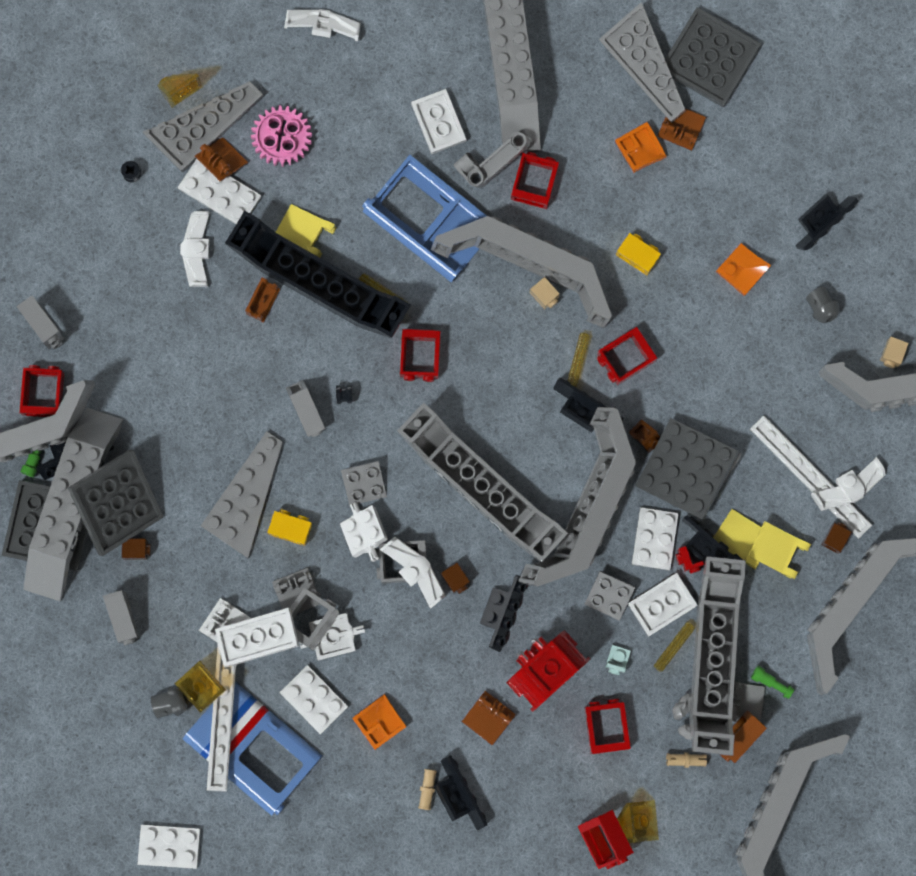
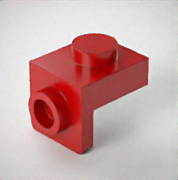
(684, 559)

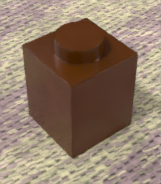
(836, 537)
(136, 549)
(455, 579)

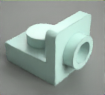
(617, 660)

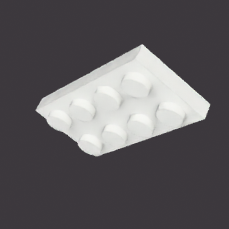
(226, 197)
(257, 637)

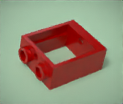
(530, 198)
(419, 335)
(642, 345)
(38, 411)
(612, 704)
(597, 844)

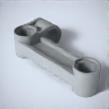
(497, 161)

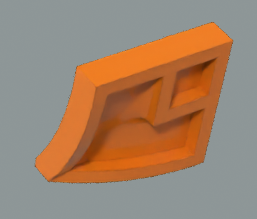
(640, 147)
(743, 269)
(379, 722)

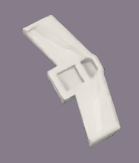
(323, 22)
(195, 249)
(850, 487)
(415, 570)

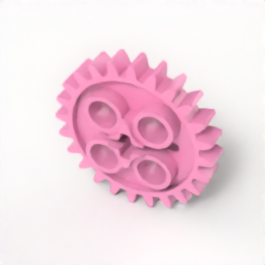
(264, 132)

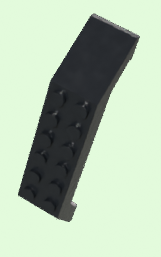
(316, 278)

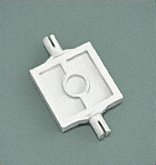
(364, 531)
(337, 639)

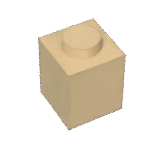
(545, 293)
(894, 352)

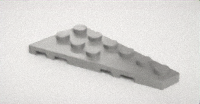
(639, 53)
(204, 124)
(241, 505)

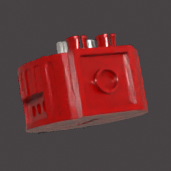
(546, 668)

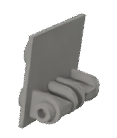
(364, 483)
(291, 586)
(609, 595)
(747, 698)

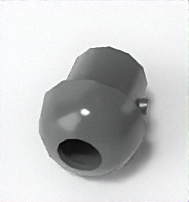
(823, 305)
(169, 703)

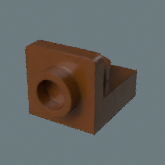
(645, 435)

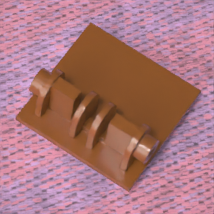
(683, 130)
(220, 159)
(488, 718)

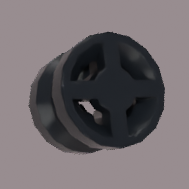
(128, 174)
(344, 394)

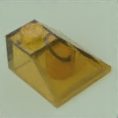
(179, 87)
(200, 686)
(639, 821)

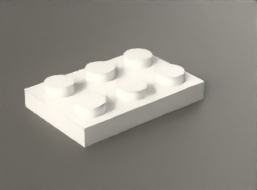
(438, 121)
(655, 539)
(662, 604)
(313, 699)
(169, 846)

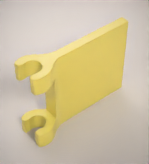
(303, 228)
(739, 536)
(776, 548)

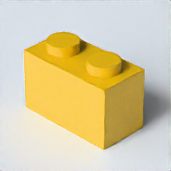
(638, 253)
(290, 527)

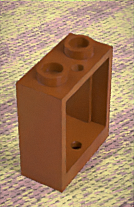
(745, 733)

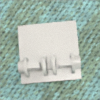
(221, 615)

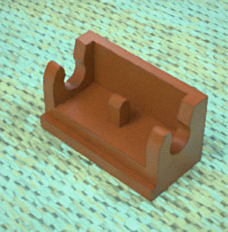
(262, 300)

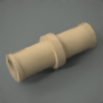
(686, 759)
(427, 789)

